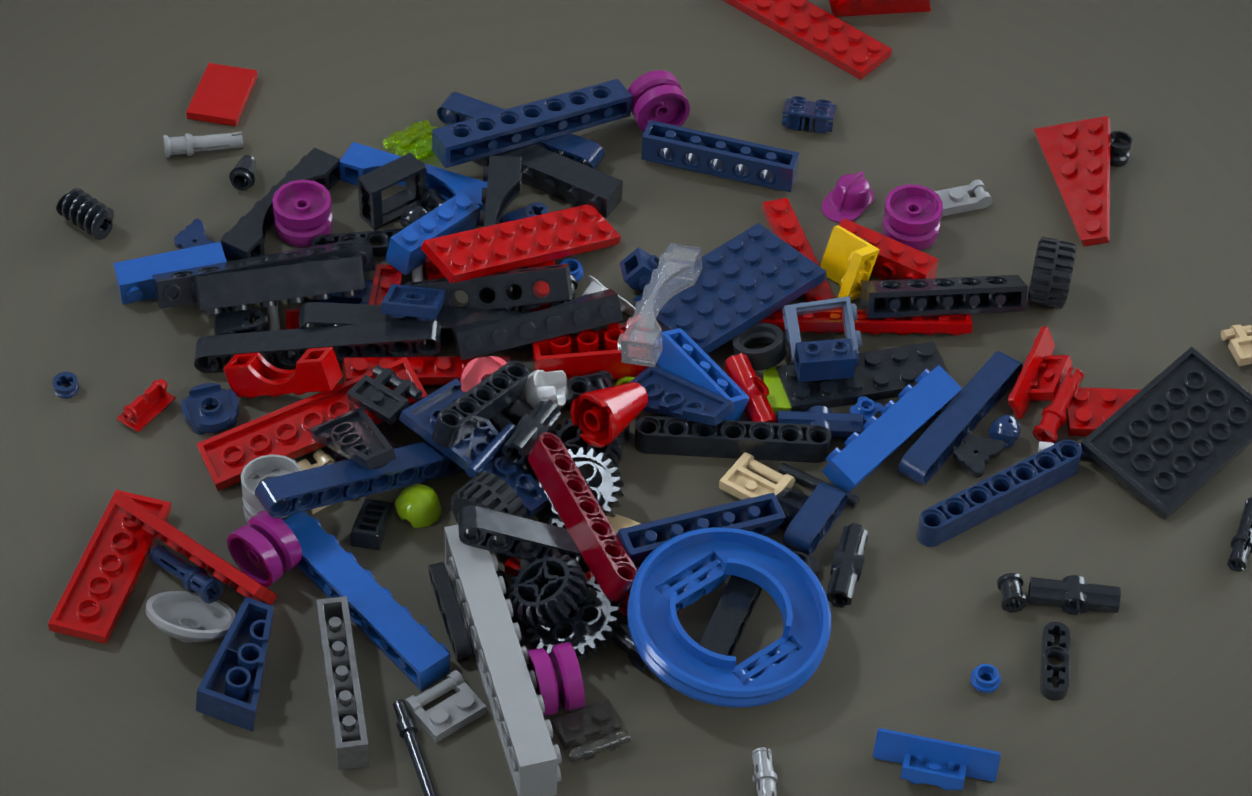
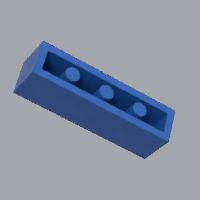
(451, 217)
(135, 275)
(688, 361)

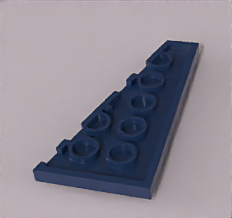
(422, 419)

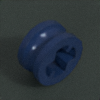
(70, 379)

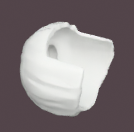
(545, 386)

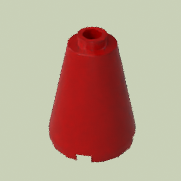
(607, 412)

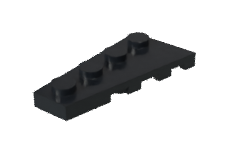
(355, 438)

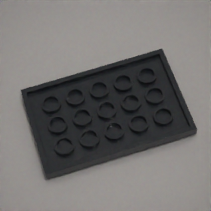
(1175, 433)

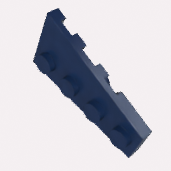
(682, 399)

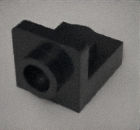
(790, 502)

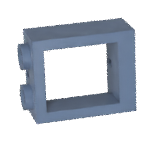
(791, 325)

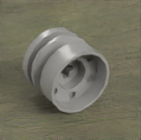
(258, 471)

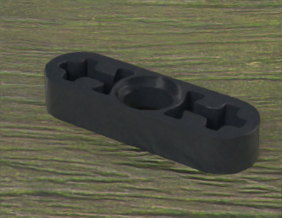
(1048, 670)

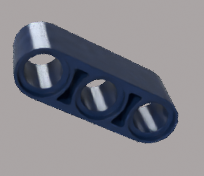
(815, 518)

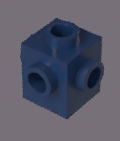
(638, 268)

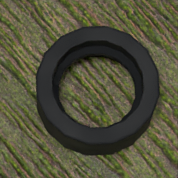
(761, 334)

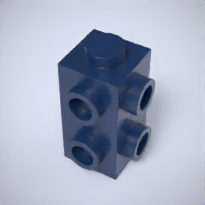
(825, 360)

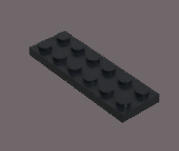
(878, 376)

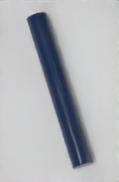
(489, 452)

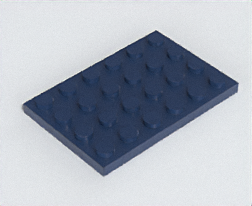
(739, 288)

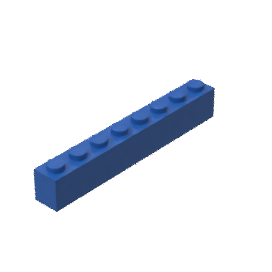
(369, 604)

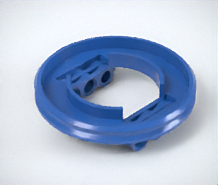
(700, 563)

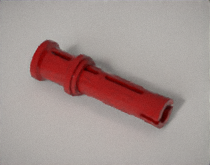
(1054, 415)

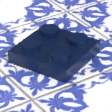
(413, 301)

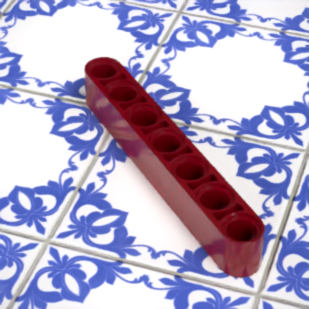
(582, 516)

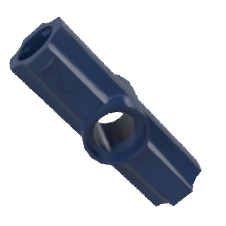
(838, 423)

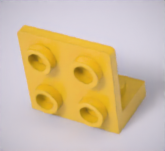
(848, 261)

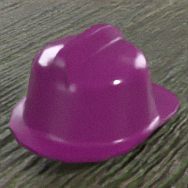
(848, 198)

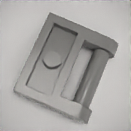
(449, 714)

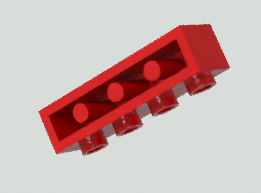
(894, 258)

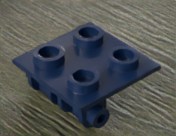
(797, 106)

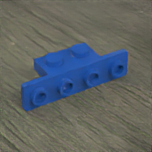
(936, 760)

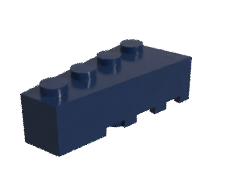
(236, 673)

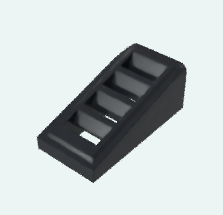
(367, 538)

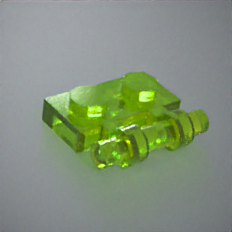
(414, 139)

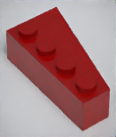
(875, 7)
(585, 354)

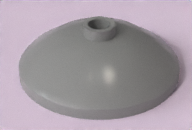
(188, 617)

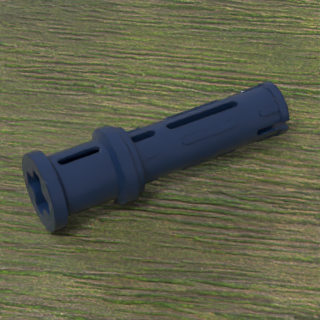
(194, 578)

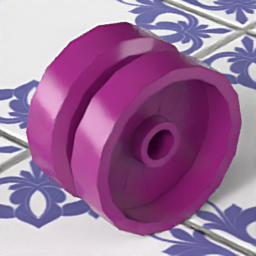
(658, 98)
(302, 212)
(912, 216)
(264, 548)
(557, 677)

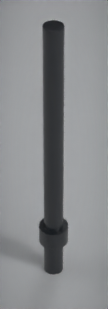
(408, 730)

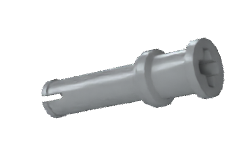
(189, 144)

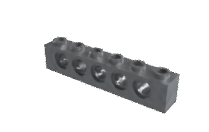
(343, 683)

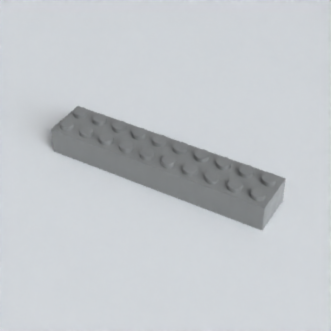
(503, 667)

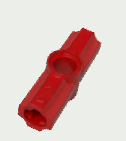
(742, 373)

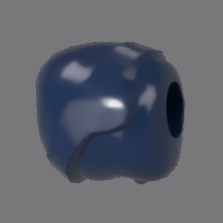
(1005, 429)

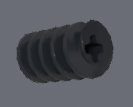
(86, 213)

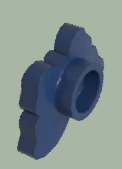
(192, 236)

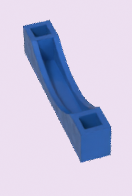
(364, 159)

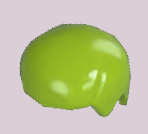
(418, 505)

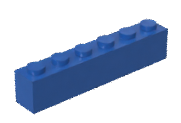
(891, 429)

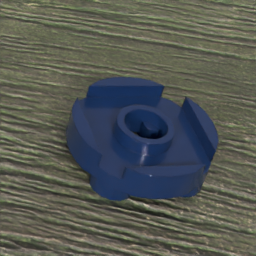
(203, 420)

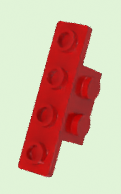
(1040, 374)

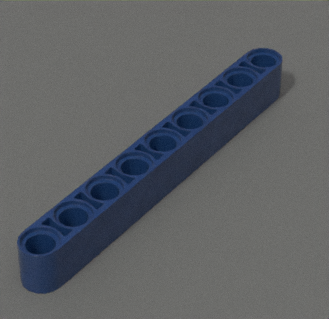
(349, 480)

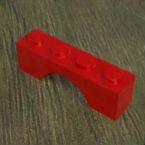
(253, 376)

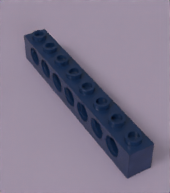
(531, 123)

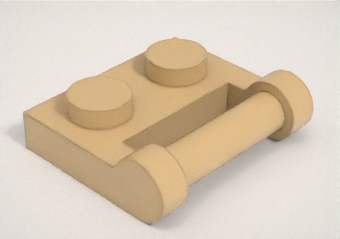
(746, 484)

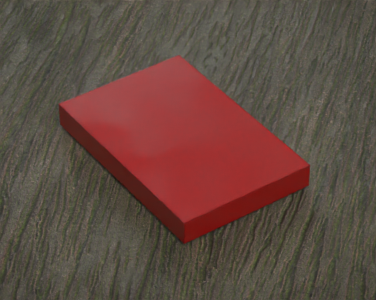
(222, 94)

